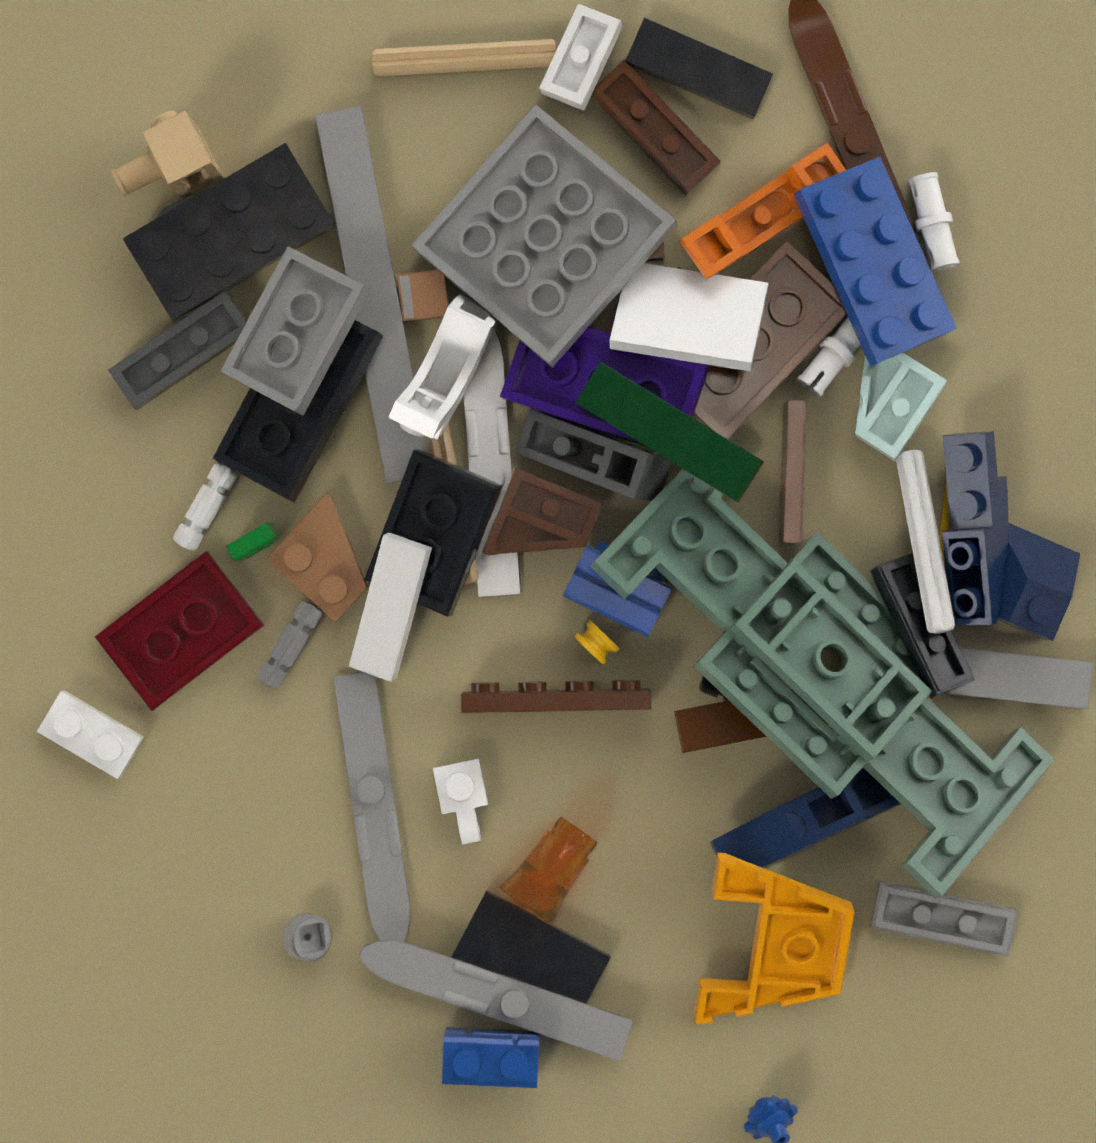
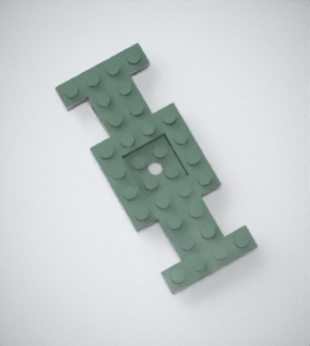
(873, 702)

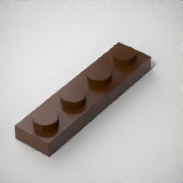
(535, 697)

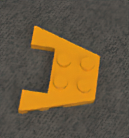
(796, 942)

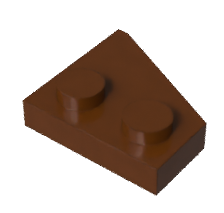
(541, 517)

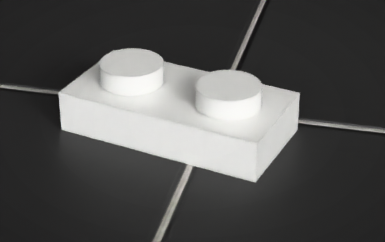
(581, 57)
(90, 734)

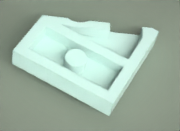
(894, 402)

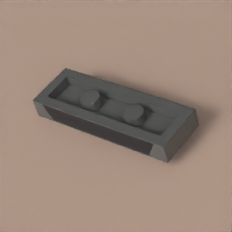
(179, 351)

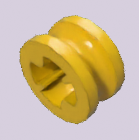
(596, 642)

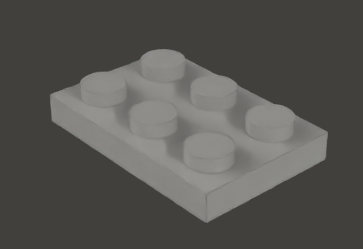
(295, 330)

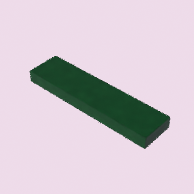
(669, 432)

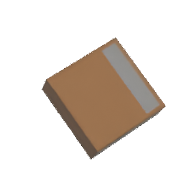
(422, 295)

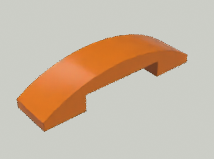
(758, 216)

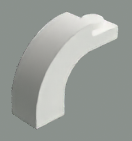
(446, 370)

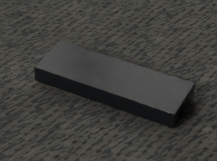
(698, 68)
(935, 656)

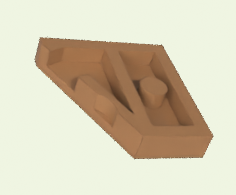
(321, 560)

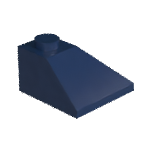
(1037, 583)

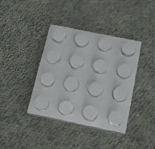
(544, 235)

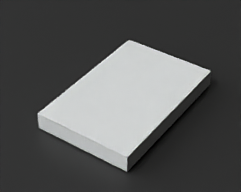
(689, 317)

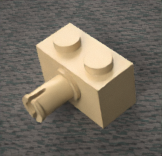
(174, 154)

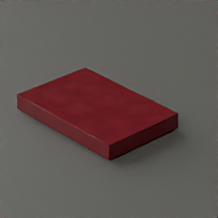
(179, 630)

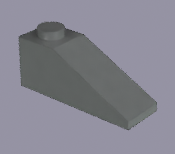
(593, 456)

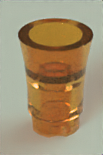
(550, 870)

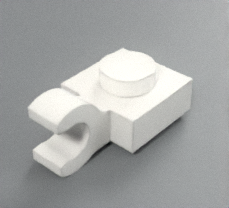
(460, 791)

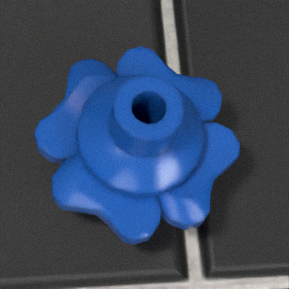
(770, 1119)

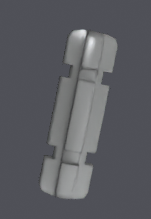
(289, 644)

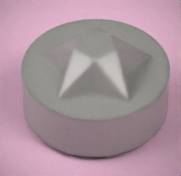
(307, 937)

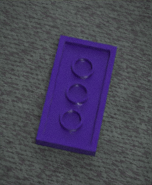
(556, 389)

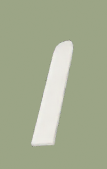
(491, 459)

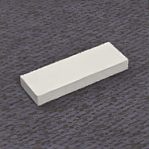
(390, 606)

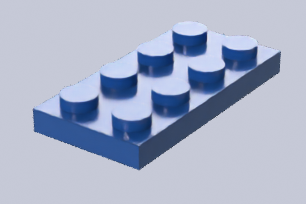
(874, 261)

